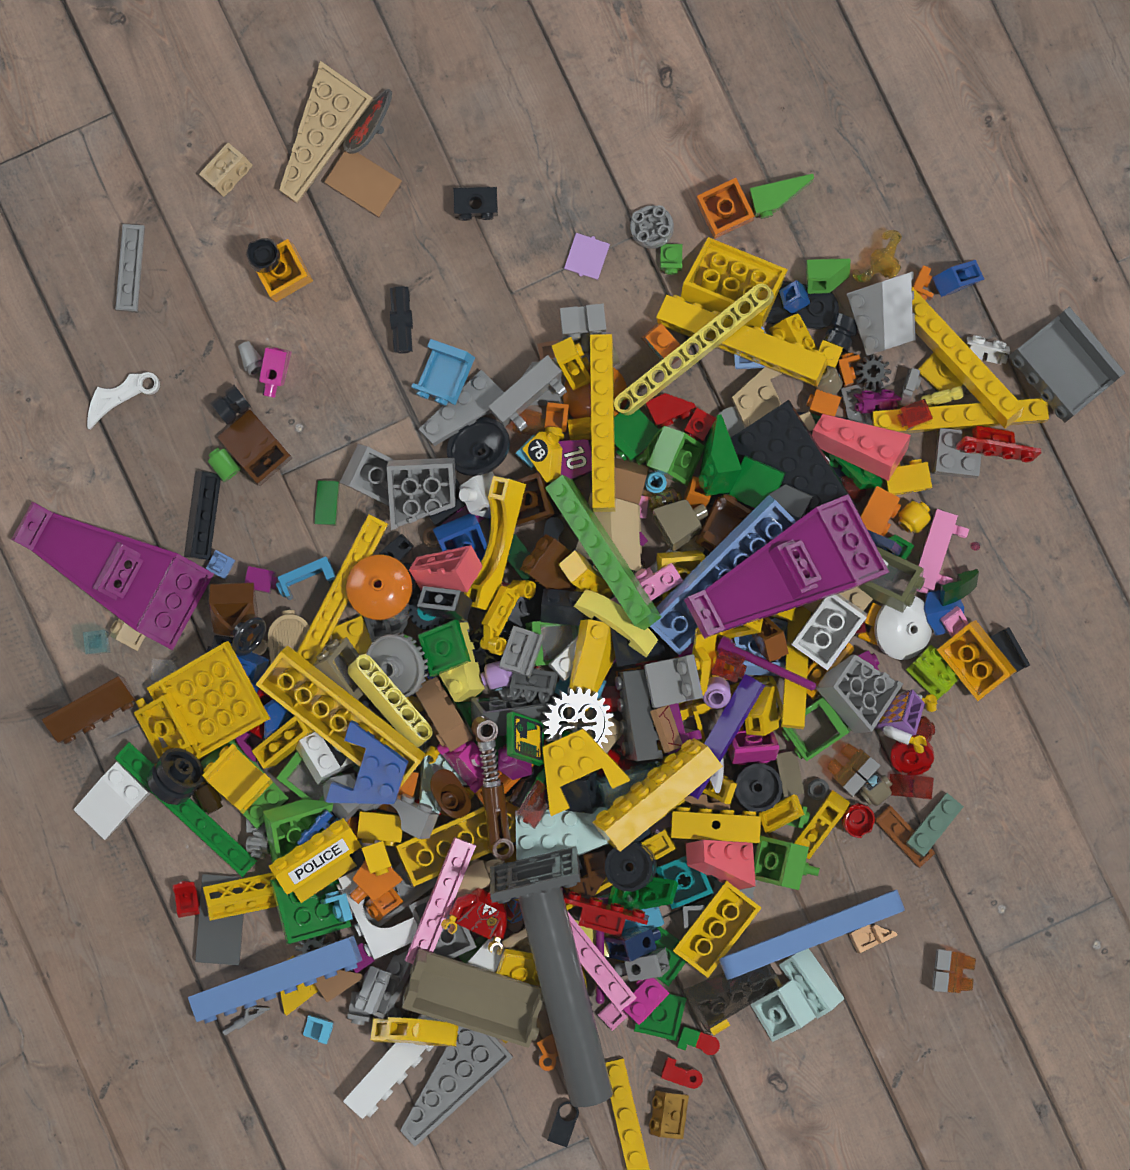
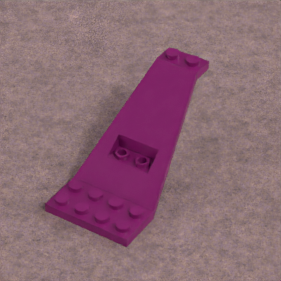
(828, 549)
(153, 592)

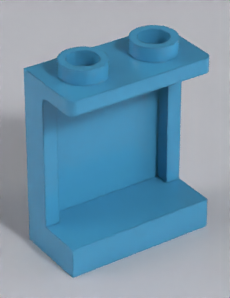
(444, 373)
(303, 573)

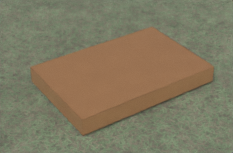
(363, 182)

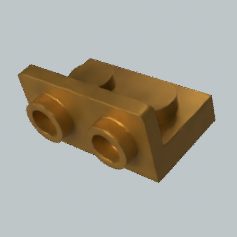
(668, 1115)

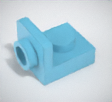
(341, 906)

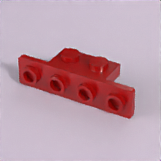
(997, 443)
(604, 916)

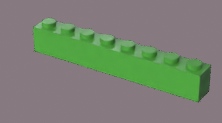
(603, 552)

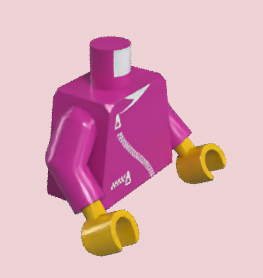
(465, 762)

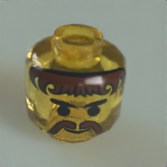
(664, 498)

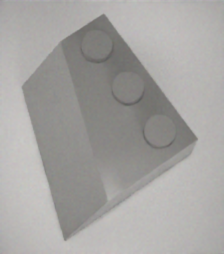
(884, 313)
(420, 488)
(858, 693)

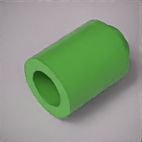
(223, 464)

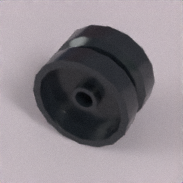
(175, 776)
(769, 789)
(619, 873)

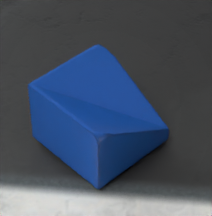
(794, 297)

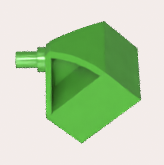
(672, 455)
(782, 863)

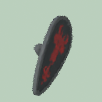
(368, 124)

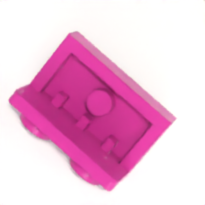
(649, 996)

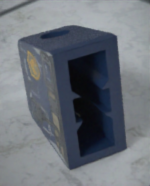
(633, 943)

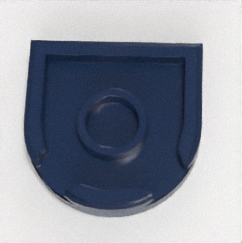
(885, 543)

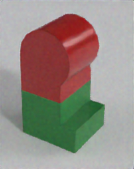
(698, 1039)

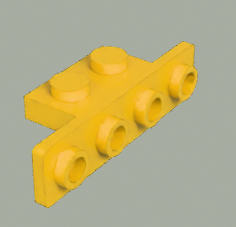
(704, 653)

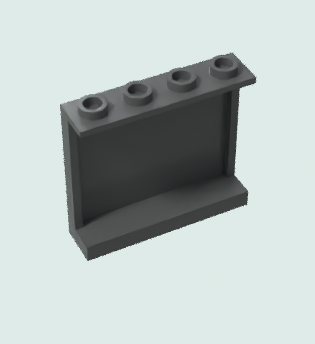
(1066, 364)

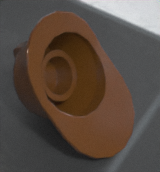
(449, 794)

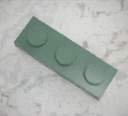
(934, 825)

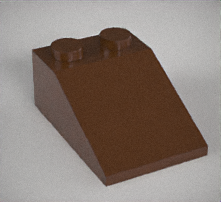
(536, 501)

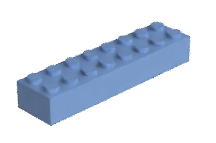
(755, 531)

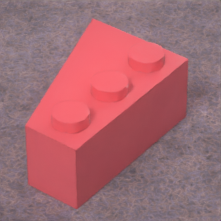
(447, 569)

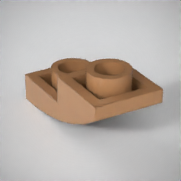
(702, 802)

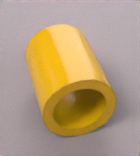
(720, 1027)

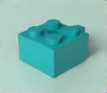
(697, 887)

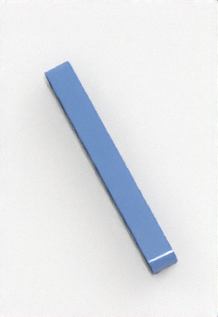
(811, 934)

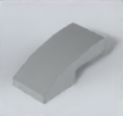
(849, 403)

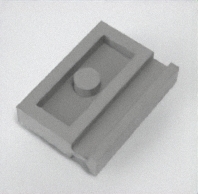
(521, 651)

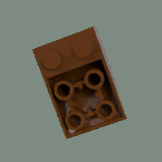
(254, 447)

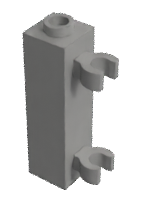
(526, 391)

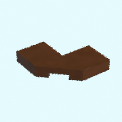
(596, 874)

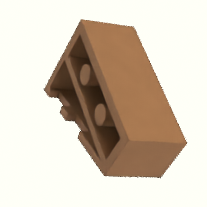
(443, 715)

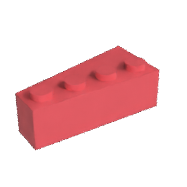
(862, 444)

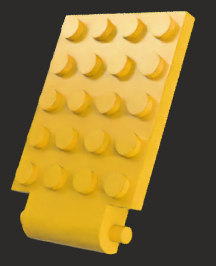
(201, 705)

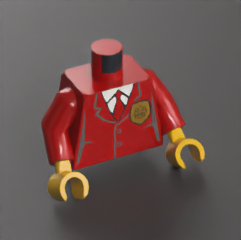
(479, 915)

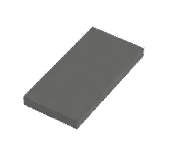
(218, 939)

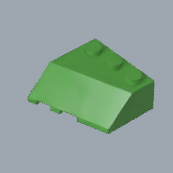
(288, 822)

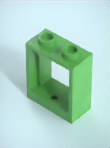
(801, 749)

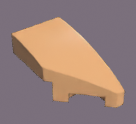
(870, 936)

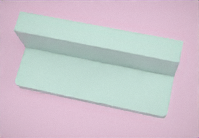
(812, 982)

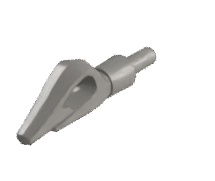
(241, 1022)

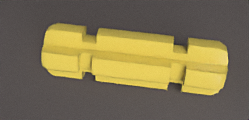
(943, 396)

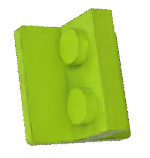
(933, 672)

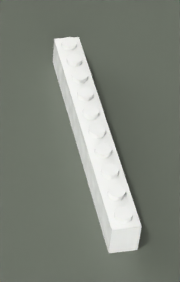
(401, 1056)

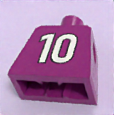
(576, 458)

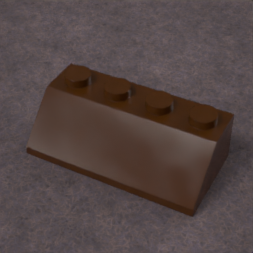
(89, 710)

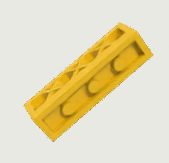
(235, 904)

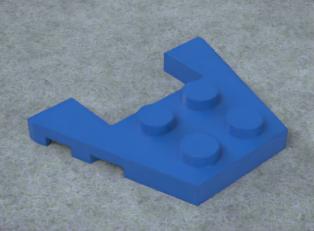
(379, 772)

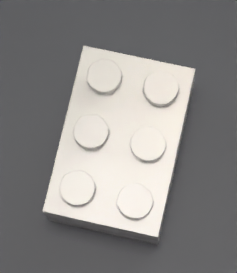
(829, 630)

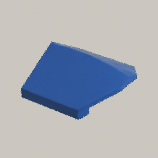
(935, 611)
(278, 717)

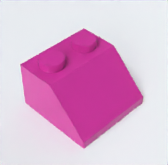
(753, 748)

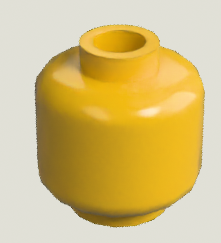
(914, 517)

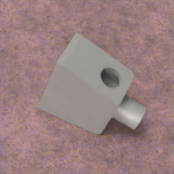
(651, 966)

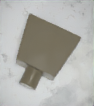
(679, 522)

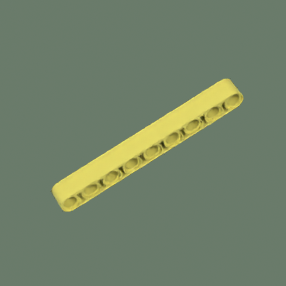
(682, 351)

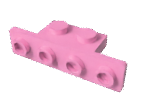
(658, 582)

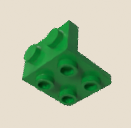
(632, 434)

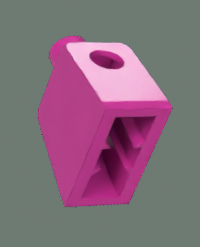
(277, 360)

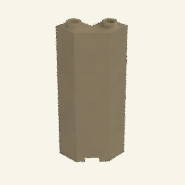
(473, 998)

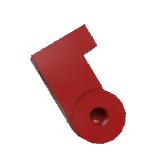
(686, 1077)

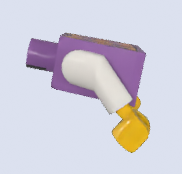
(903, 718)

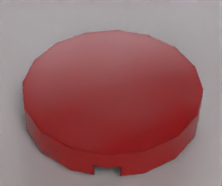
(906, 759)

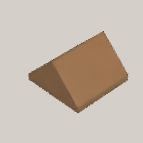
(629, 480)

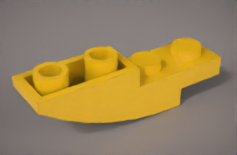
(414, 1031)

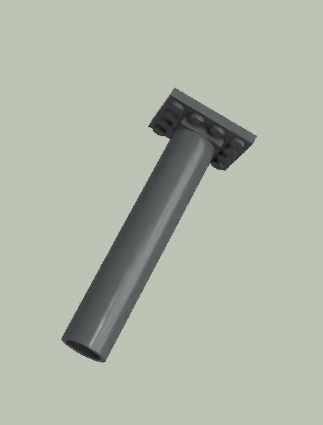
(538, 888)

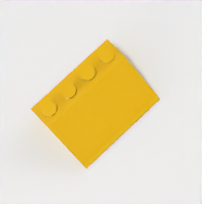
(726, 274)

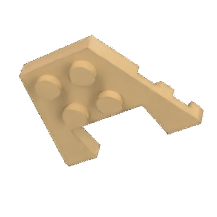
(760, 398)

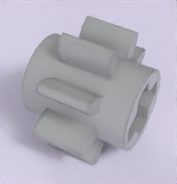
(258, 845)

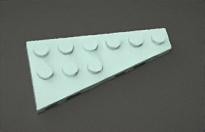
(558, 833)

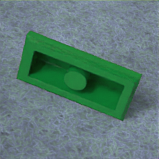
(327, 503)

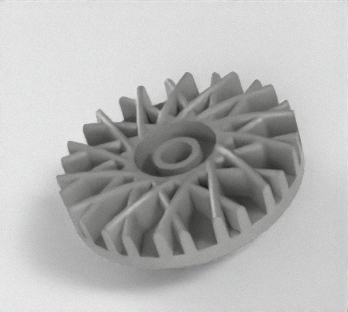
(400, 661)

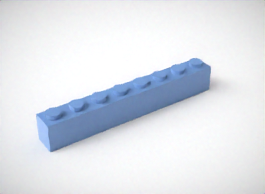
(274, 979)

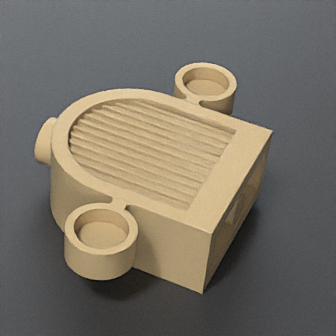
(284, 631)

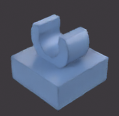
(220, 564)

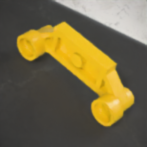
(500, 611)

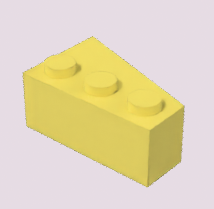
(466, 680)

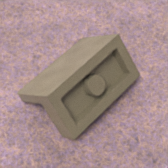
(789, 772)

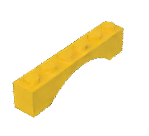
(505, 503)

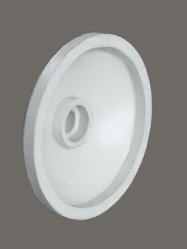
(894, 631)

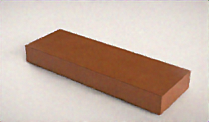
(900, 832)

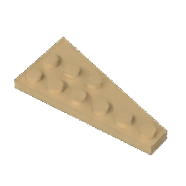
(326, 122)

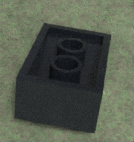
(627, 655)

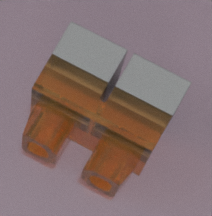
(846, 776)
(952, 962)

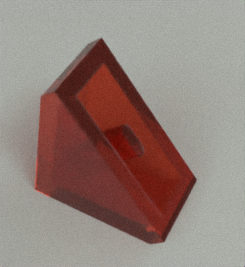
(911, 786)

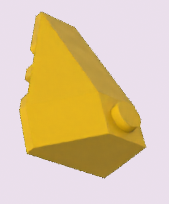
(592, 656)

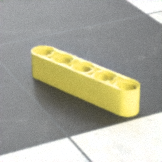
(388, 690)

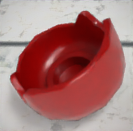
(858, 820)

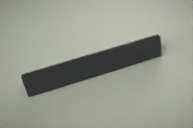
(202, 515)

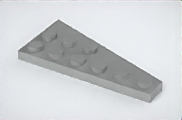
(454, 1080)

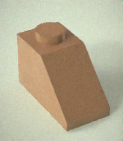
(337, 984)

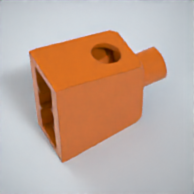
(373, 885)

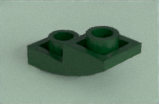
(957, 590)

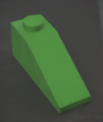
(773, 196)

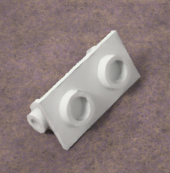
(995, 350)

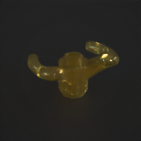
(882, 259)

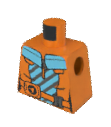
(661, 341)

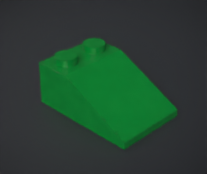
(719, 461)

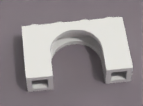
(379, 940)

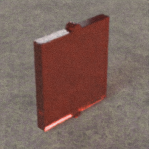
(535, 805)

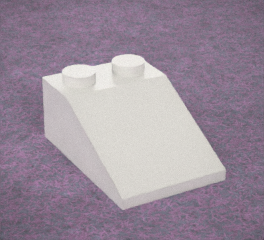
(111, 800)

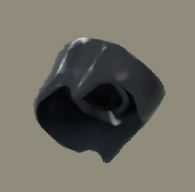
(263, 255)

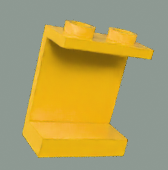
(236, 778)

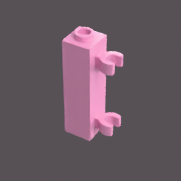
(935, 548)

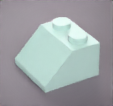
(783, 1011)

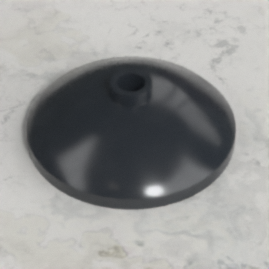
(471, 441)

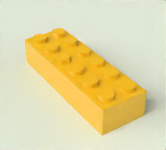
(657, 793)
(425, 857)

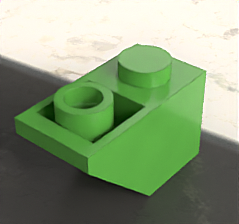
(826, 274)

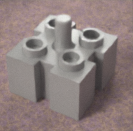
(583, 322)

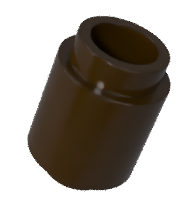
(208, 798)

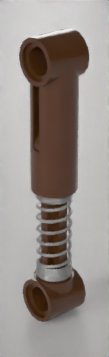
(493, 790)

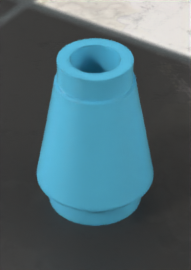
(659, 479)

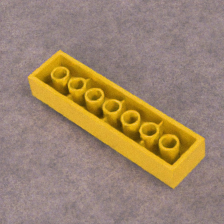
(330, 708)

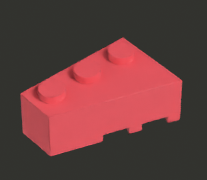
(723, 860)

